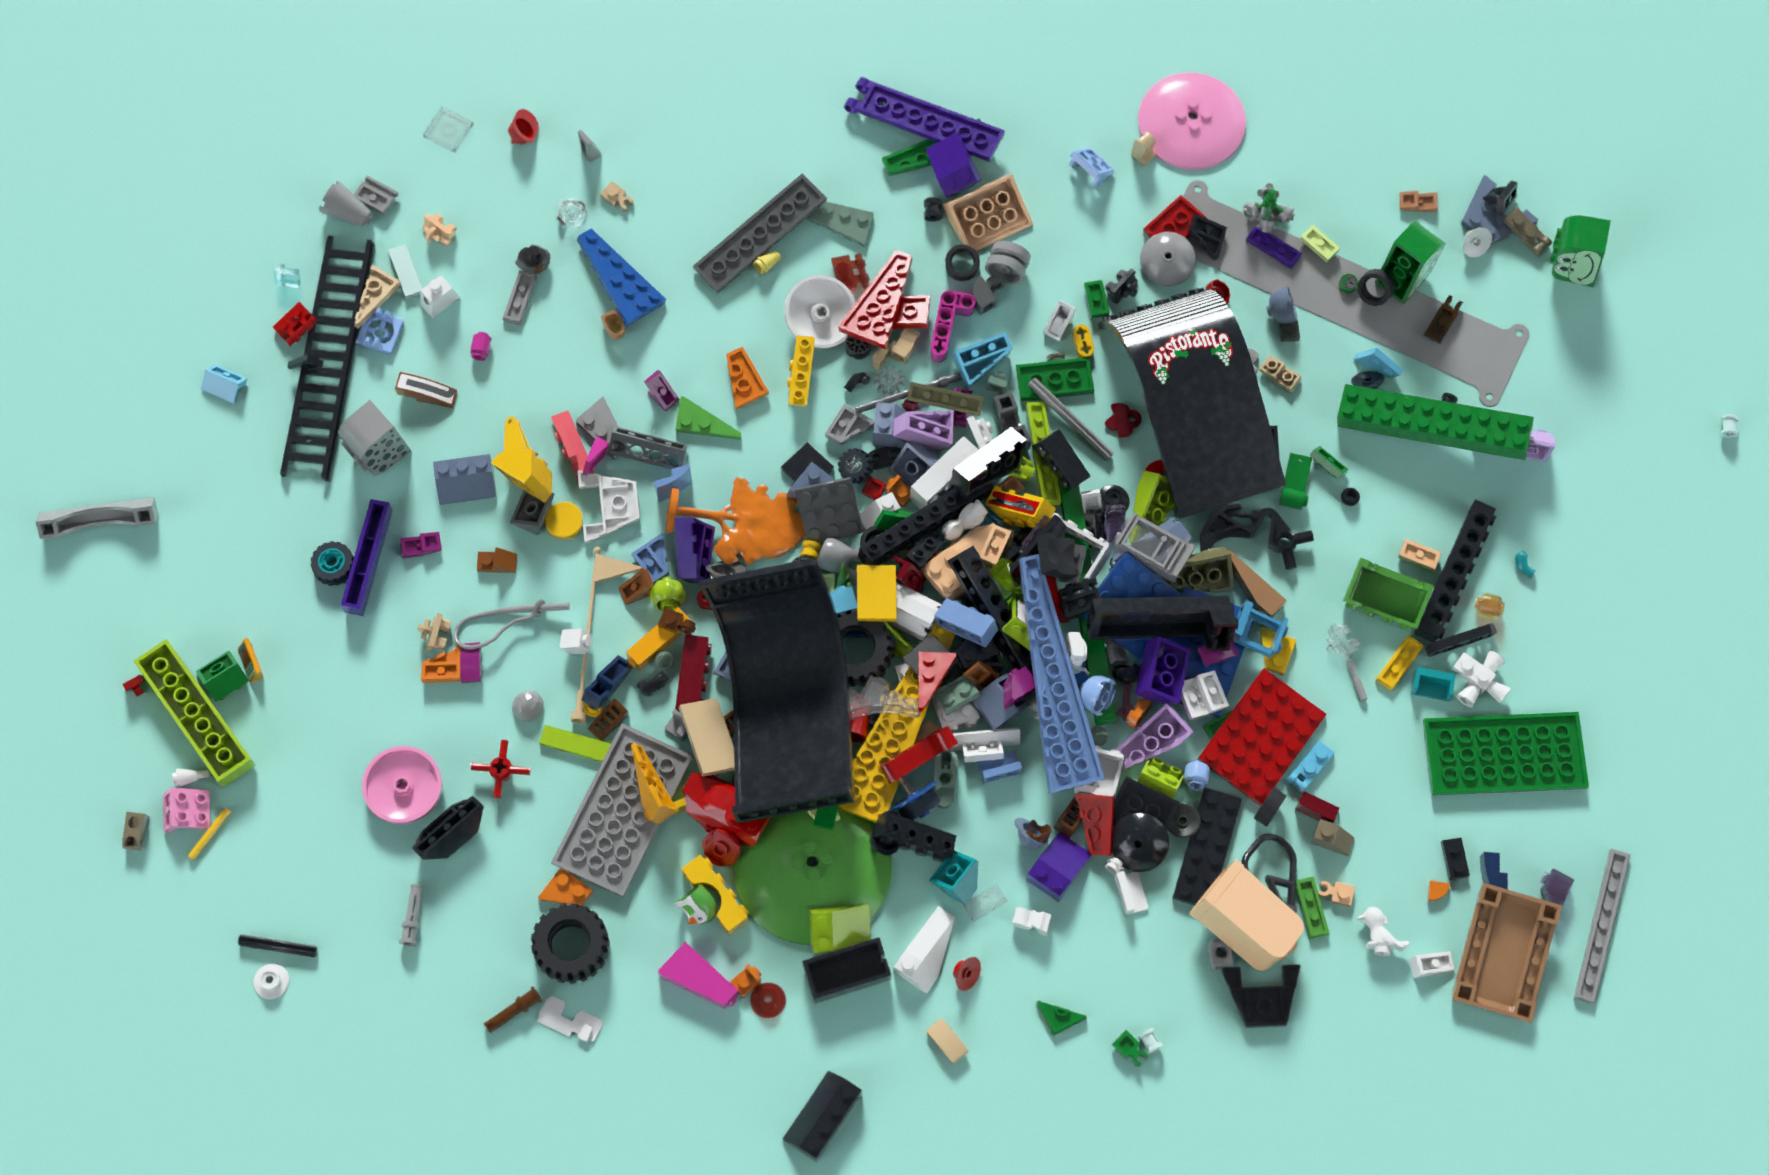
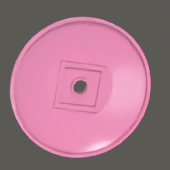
(1187, 141)

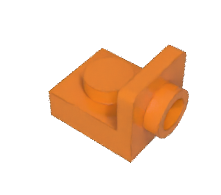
(899, 490)
(747, 980)

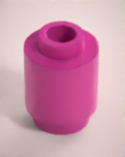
(480, 346)

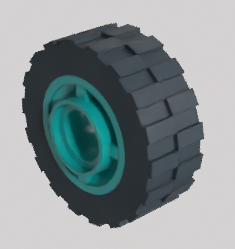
(324, 556)

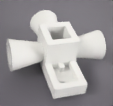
(1480, 678)

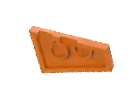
(744, 378)

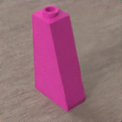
(697, 976)

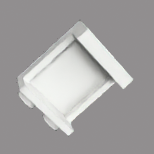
(1111, 765)

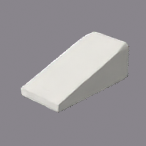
(1431, 964)

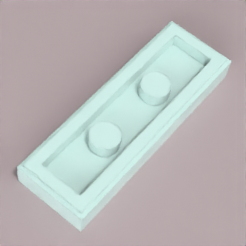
(405, 271)

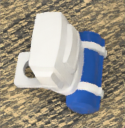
(1078, 654)

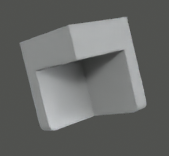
(676, 726)

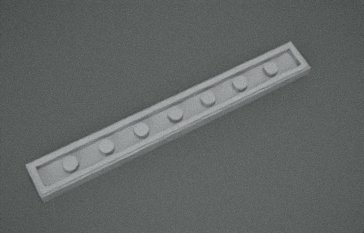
(1601, 926)

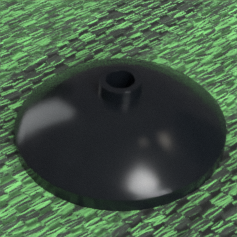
(1145, 829)

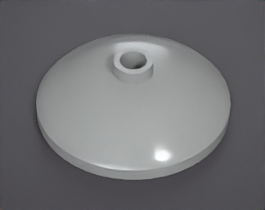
(1167, 271)

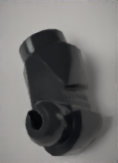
(656, 683)

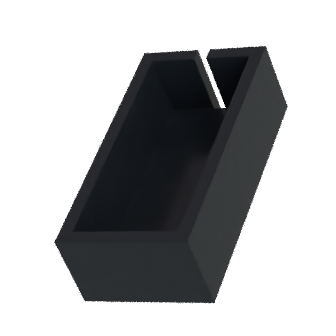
(846, 970)

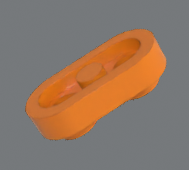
(1136, 716)

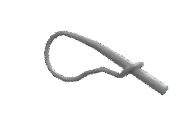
(536, 610)

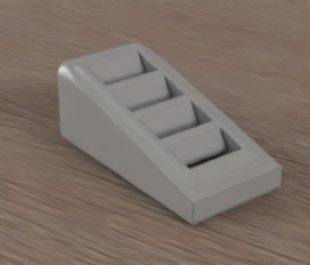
(588, 147)

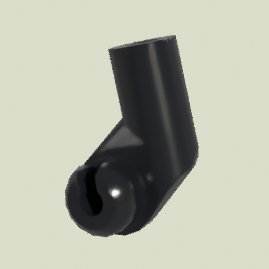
(856, 379)

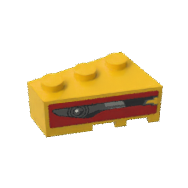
(1018, 509)

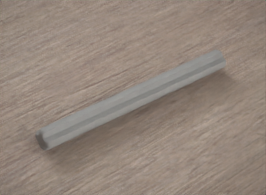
(1070, 419)

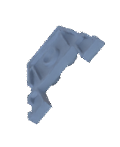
(1483, 215)

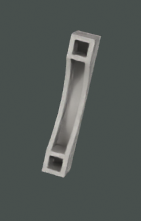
(64, 521)

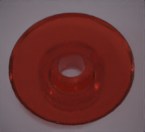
(768, 1009)

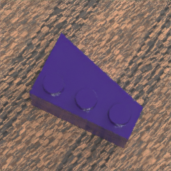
(693, 548)

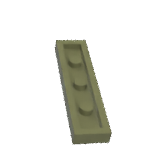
(945, 398)

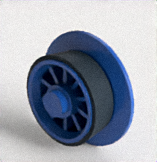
(917, 802)

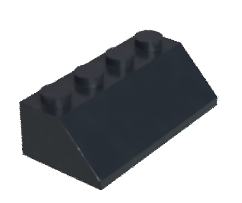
(822, 1115)

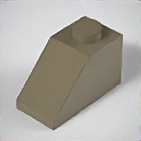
(1332, 837)

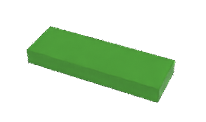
(1311, 908)

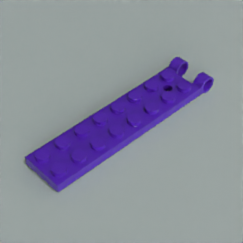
(924, 118)

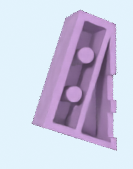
(926, 428)

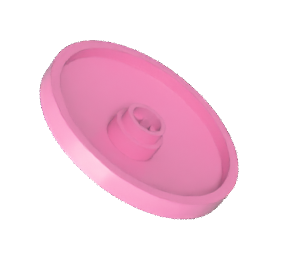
(402, 785)

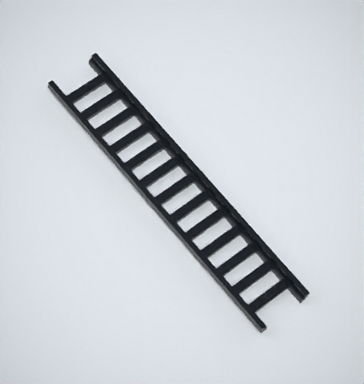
(347, 358)

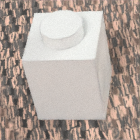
(575, 641)

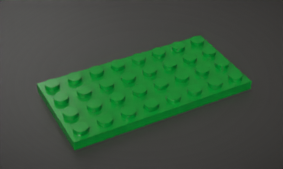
(1505, 753)

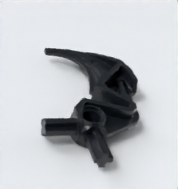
(1277, 531)

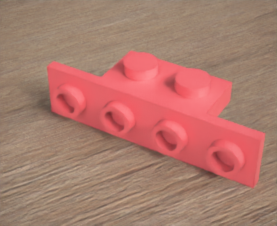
(571, 441)

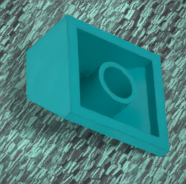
(957, 877)

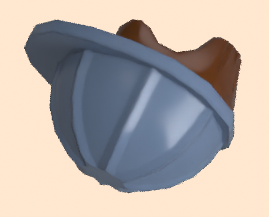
(1031, 834)

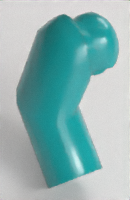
(1522, 564)

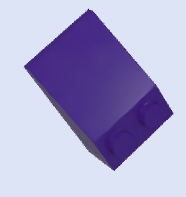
(953, 165)
(1058, 866)

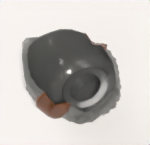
(533, 259)

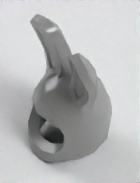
(836, 553)

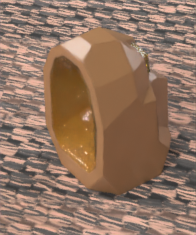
(613, 324)

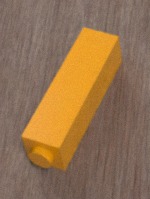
(653, 642)

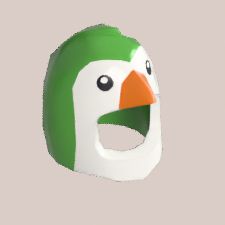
(698, 905)

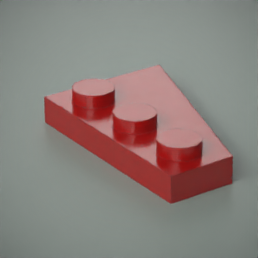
(1098, 819)

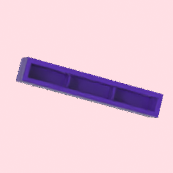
(366, 557)

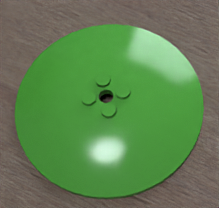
(782, 888)

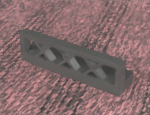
(649, 442)

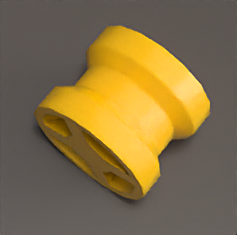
(810, 549)

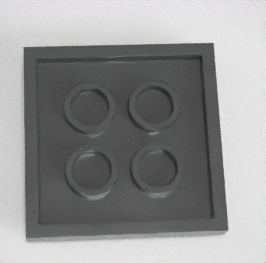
(829, 510)

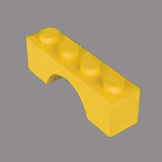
(730, 915)

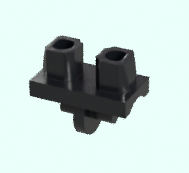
(1126, 286)

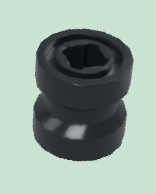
(932, 208)

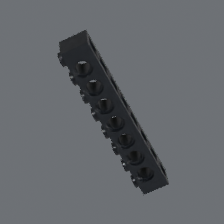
(1478, 512)
(918, 524)
(989, 600)

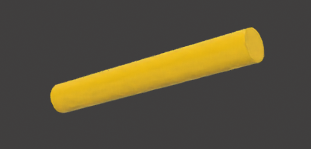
(209, 834)

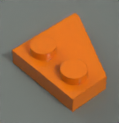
(442, 667)

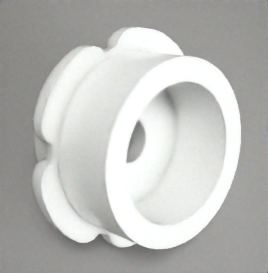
(1114, 865)

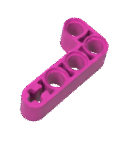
(945, 326)

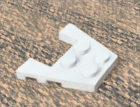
(618, 504)

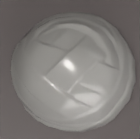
(527, 706)

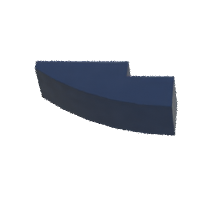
(606, 682)
(1491, 870)

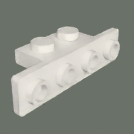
(986, 743)

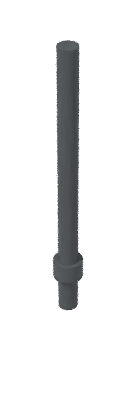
(941, 382)

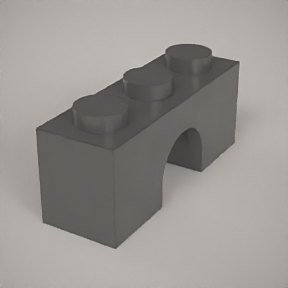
(1007, 415)

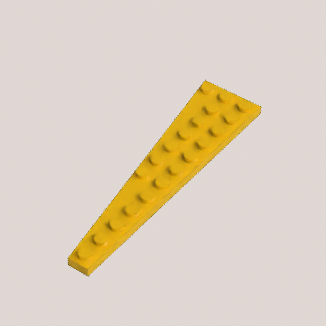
(887, 739)

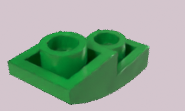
(888, 519)

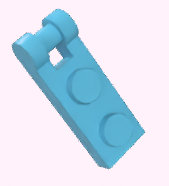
(1310, 766)

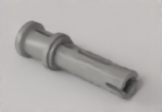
(408, 925)

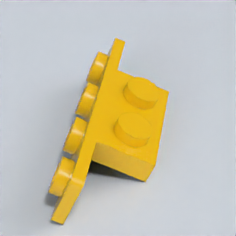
(801, 370)

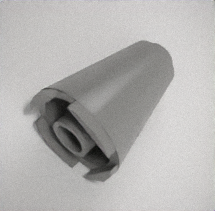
(345, 206)

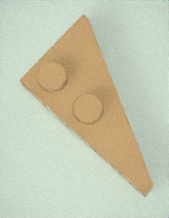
(377, 291)

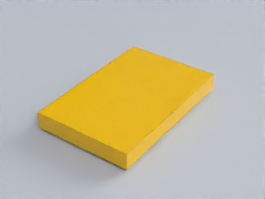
(876, 593)

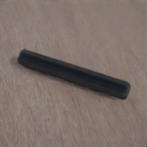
(277, 945)

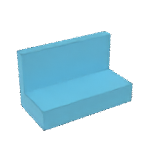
(222, 383)

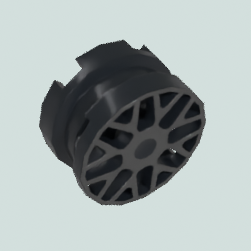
(857, 348)

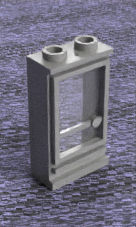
(1153, 547)

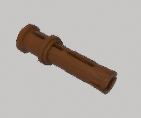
(522, 1004)

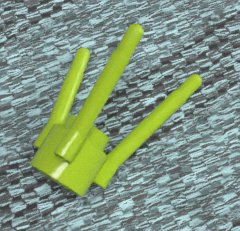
(1025, 472)
(903, 646)

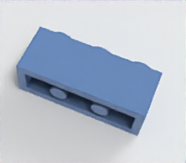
(966, 622)

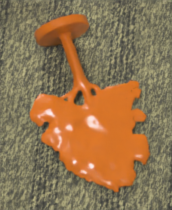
(761, 528)

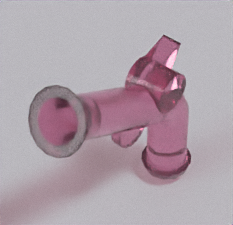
(1126, 707)

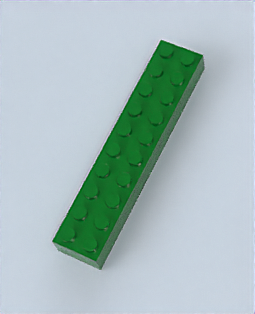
(1435, 422)

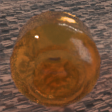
(1490, 606)

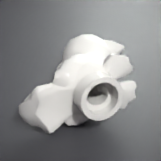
(970, 517)
(1381, 939)

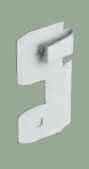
(584, 1024)

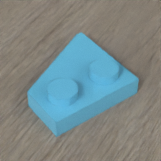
(1379, 362)

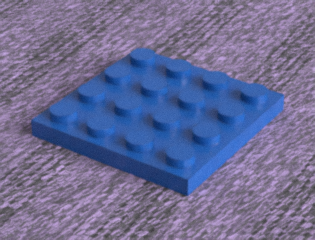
(1133, 580)

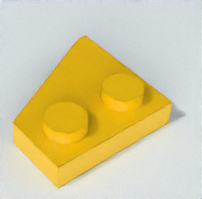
(1278, 661)

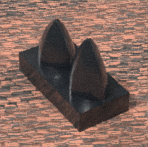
(1504, 197)

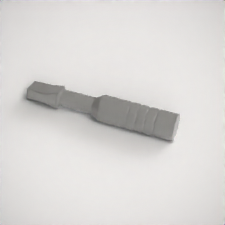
(1357, 682)

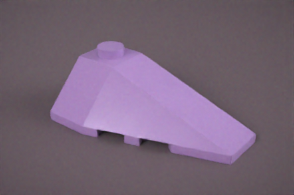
(1159, 734)

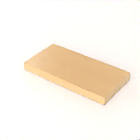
(708, 736)

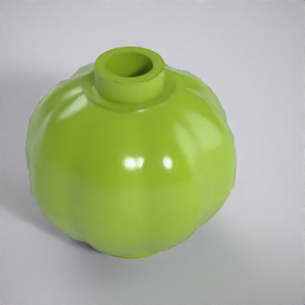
(667, 594)

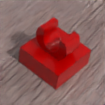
(134, 684)

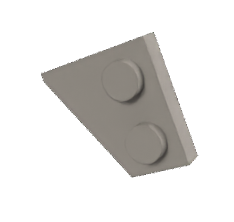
(848, 425)

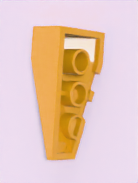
(653, 793)

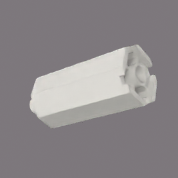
(914, 612)

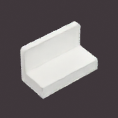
(1131, 892)

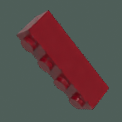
(693, 670)

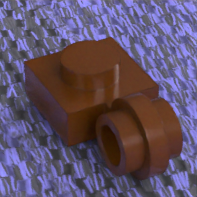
(672, 621)

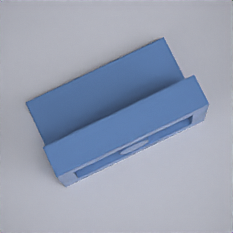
(1000, 768)

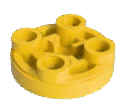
(564, 520)

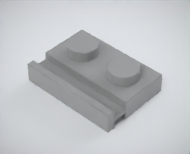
(376, 195)

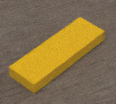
(1399, 662)

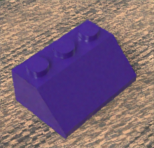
(1162, 671)

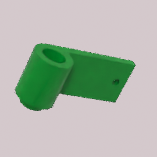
(1296, 478)

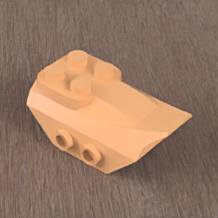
(939, 571)

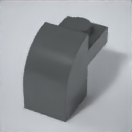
(984, 290)

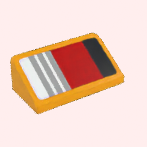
(250, 661)

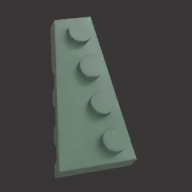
(845, 220)

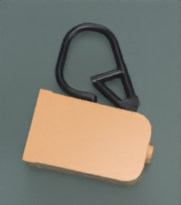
(1250, 914)

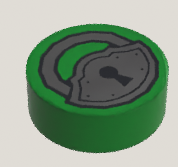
(1348, 283)

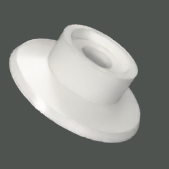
(1477, 242)
(277, 987)

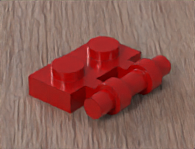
(295, 324)

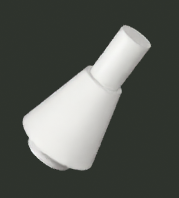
(183, 776)

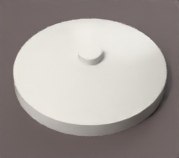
(817, 309)

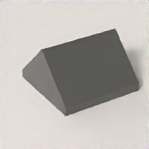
(530, 512)

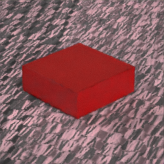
(873, 489)

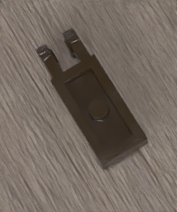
(1442, 321)

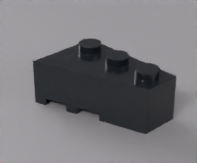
(1061, 460)

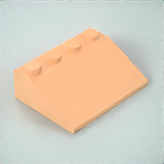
(988, 213)

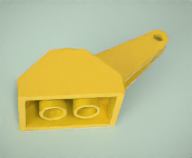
(521, 464)

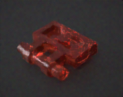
(843, 271)

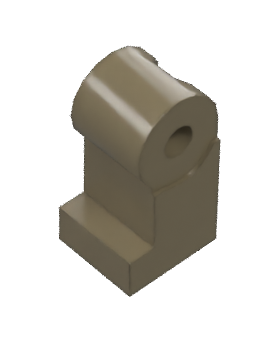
(134, 830)

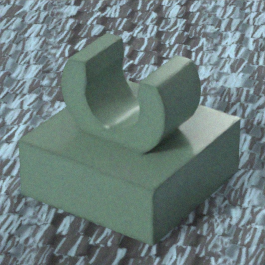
(997, 384)

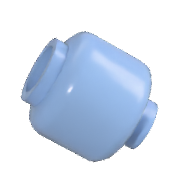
(1196, 775)

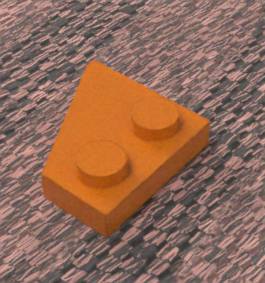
(565, 889)

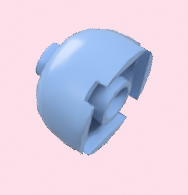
(1097, 694)

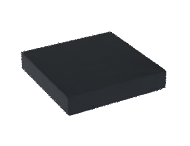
(801, 460)

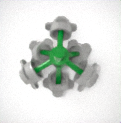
(1278, 213)

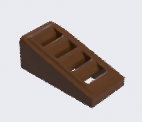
(604, 716)
(1066, 826)

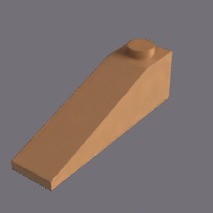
(1258, 591)

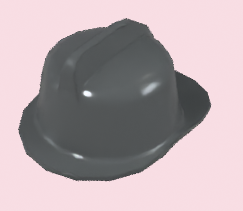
(721, 569)

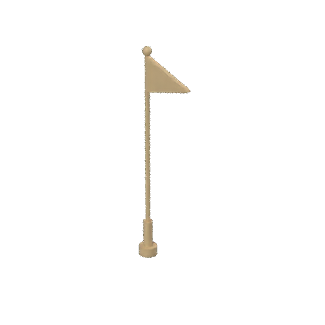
(603, 569)

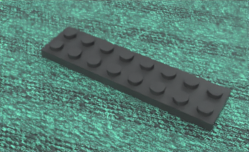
(759, 233)

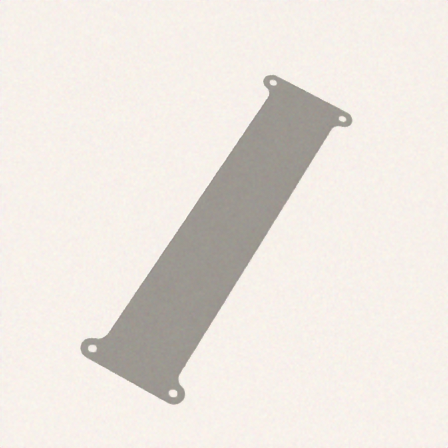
(1469, 350)

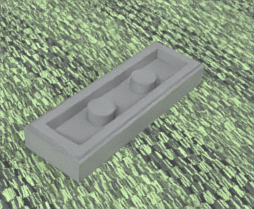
(519, 298)

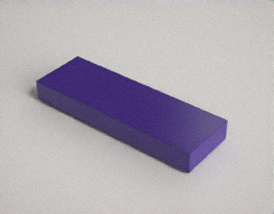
(1274, 247)

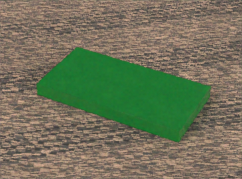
(1060, 377)

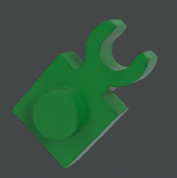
(1127, 1046)

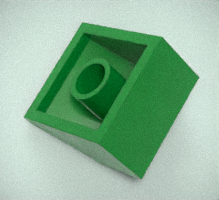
(222, 676)

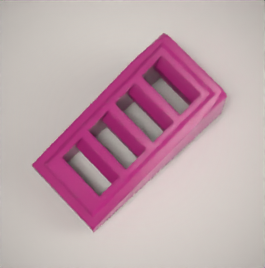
(596, 455)

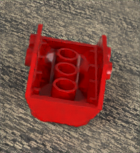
(710, 804)

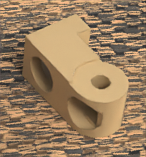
(1143, 147)
(905, 345)

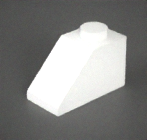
(871, 513)

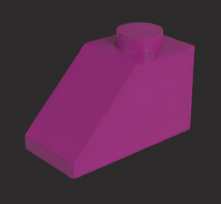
(1017, 686)

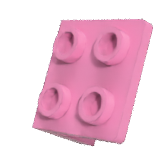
(186, 809)

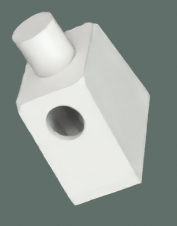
(437, 296)

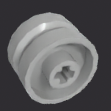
(1008, 260)

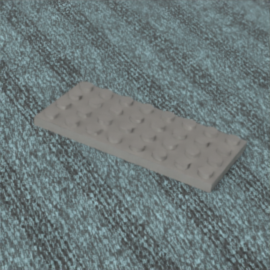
(610, 825)

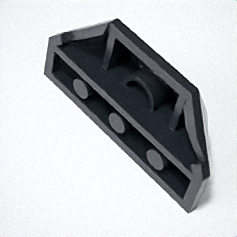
(450, 830)

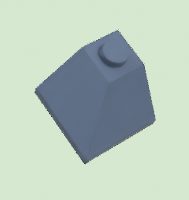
(913, 462)

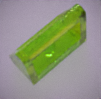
(1002, 574)

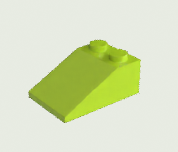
(838, 927)

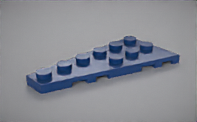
(622, 283)

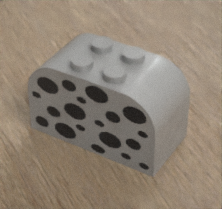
(372, 439)

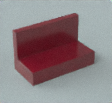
(909, 574)
(1316, 808)

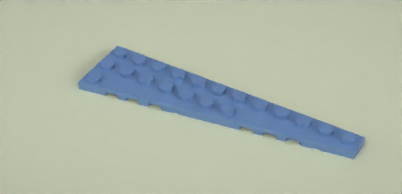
(1064, 728)

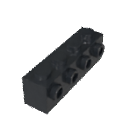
(915, 836)

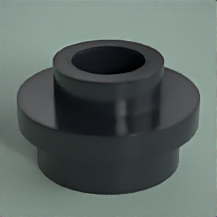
(1352, 492)

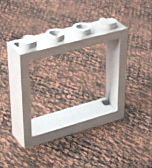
(1088, 538)

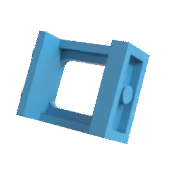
(1245, 618)

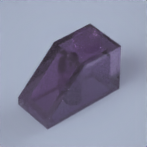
(1555, 886)

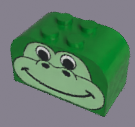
(1579, 249)
(1411, 260)

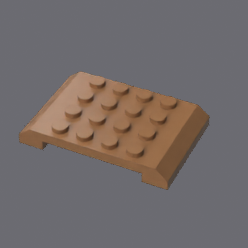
(1505, 952)

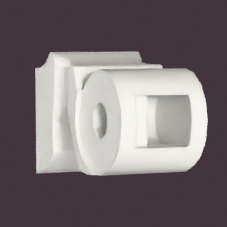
(1031, 919)

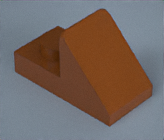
(497, 562)
(637, 587)

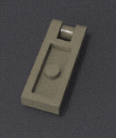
(1527, 231)

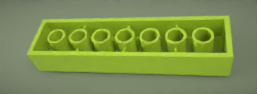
(194, 713)

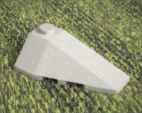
(924, 955)

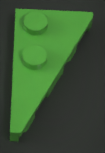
(698, 421)

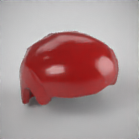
(1221, 288)

